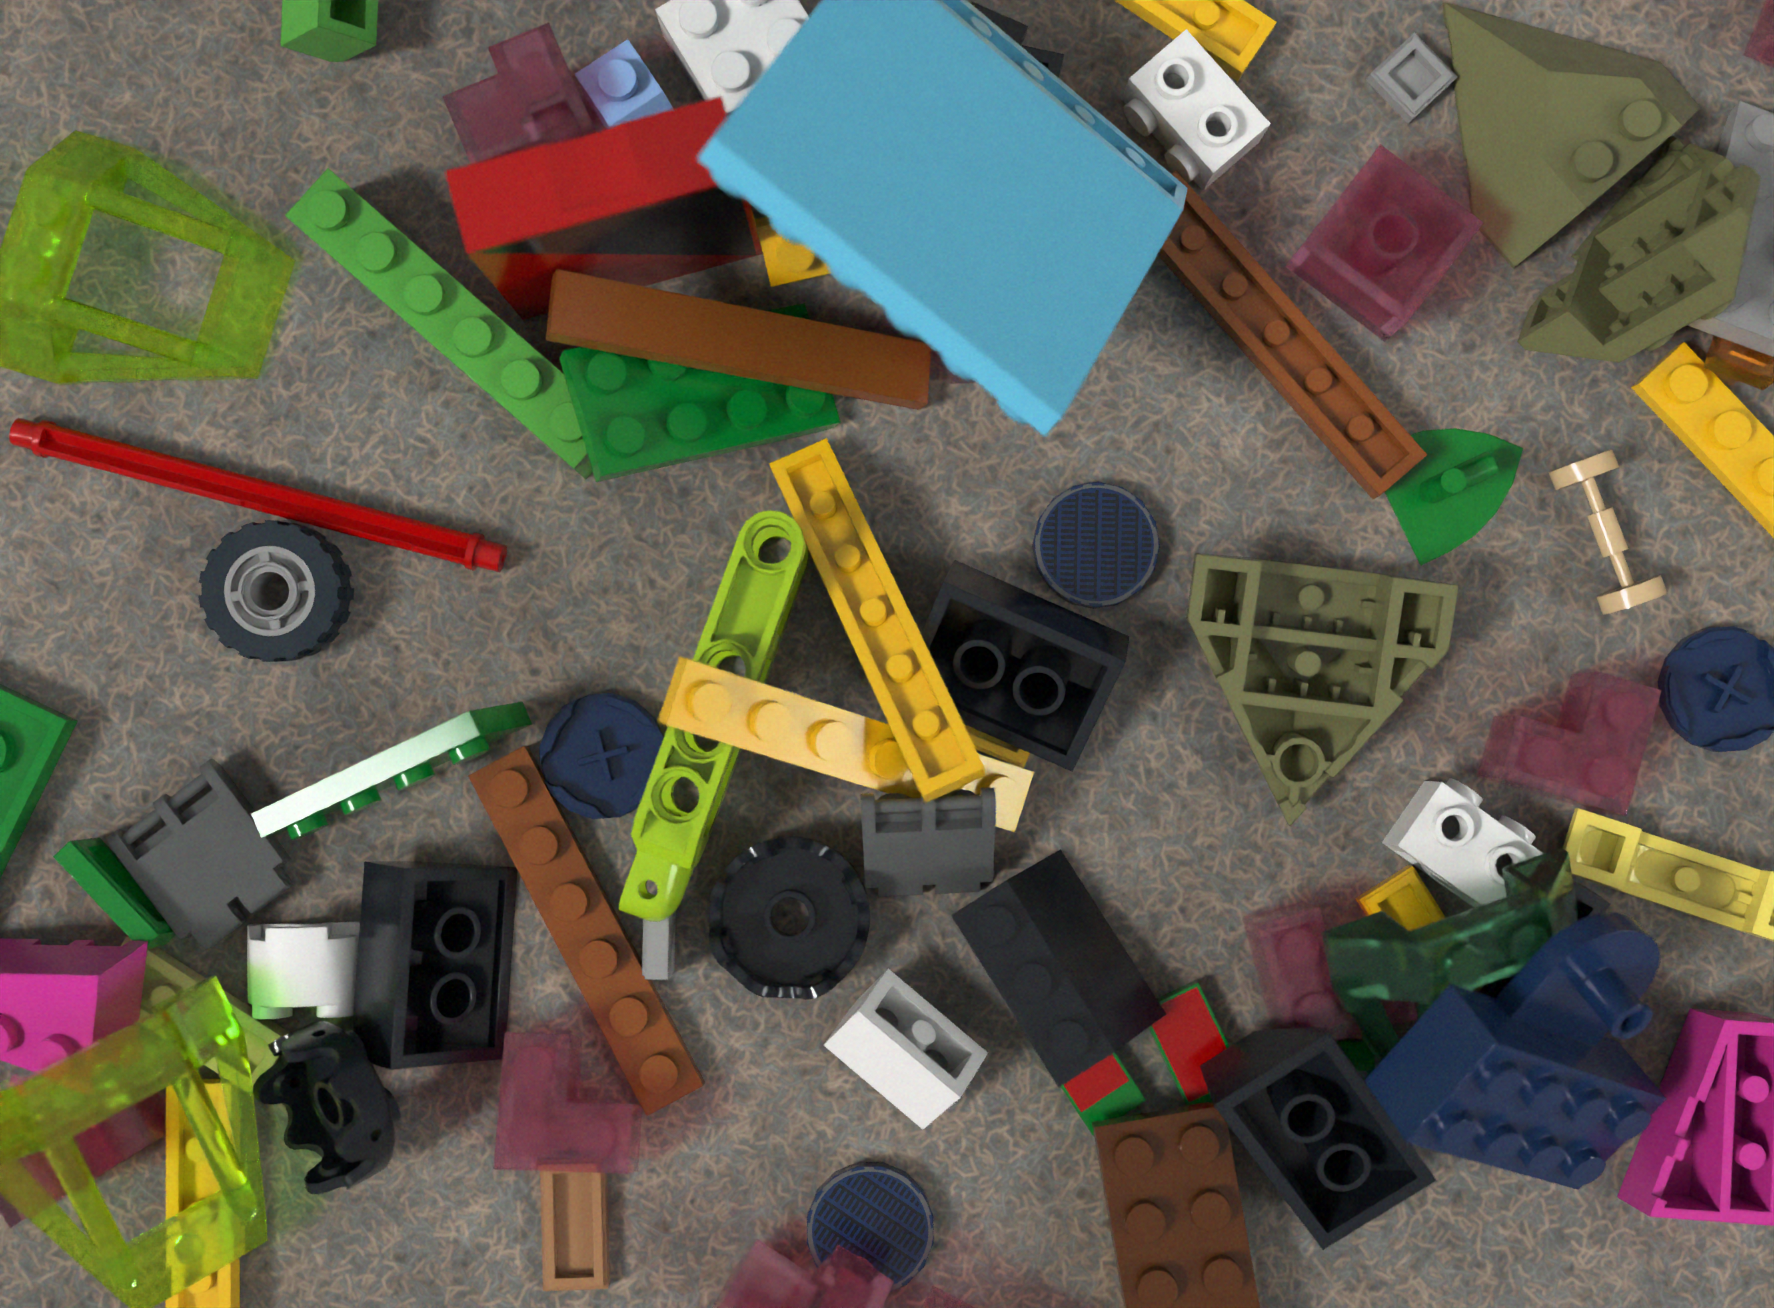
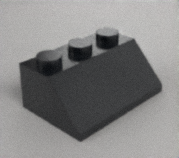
(1022, 664)
(434, 962)
(1059, 967)
(1314, 1129)

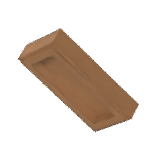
(574, 1230)

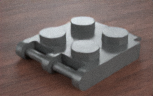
(928, 843)
(204, 859)

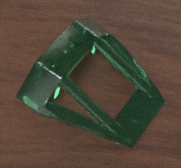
(1385, 961)

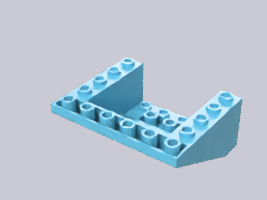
(953, 190)

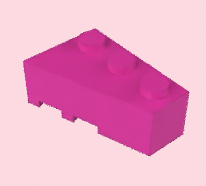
(65, 997)
(1714, 1134)

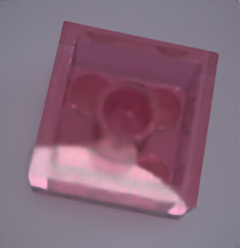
(1384, 244)

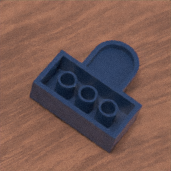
(1530, 1072)

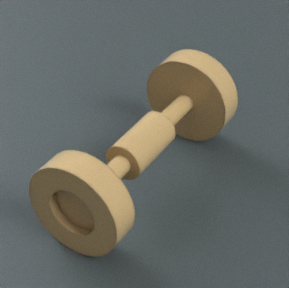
(1608, 534)

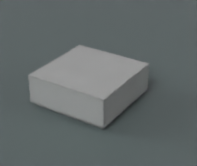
(1411, 78)
(659, 948)

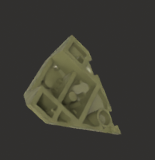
(1550, 123)
(1652, 261)
(1313, 658)

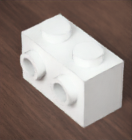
(1193, 111)
(1459, 842)
(906, 1049)

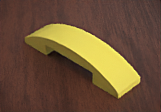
(1671, 874)

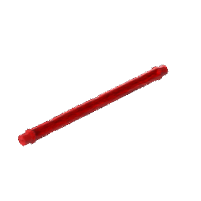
(257, 494)

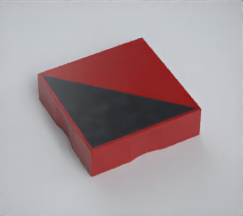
(603, 206)

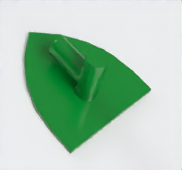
(1452, 489)

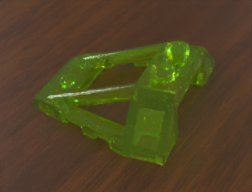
(44, 247)
(101, 1081)

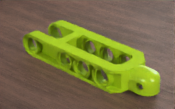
(744, 623)

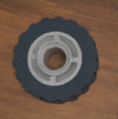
(238, 581)

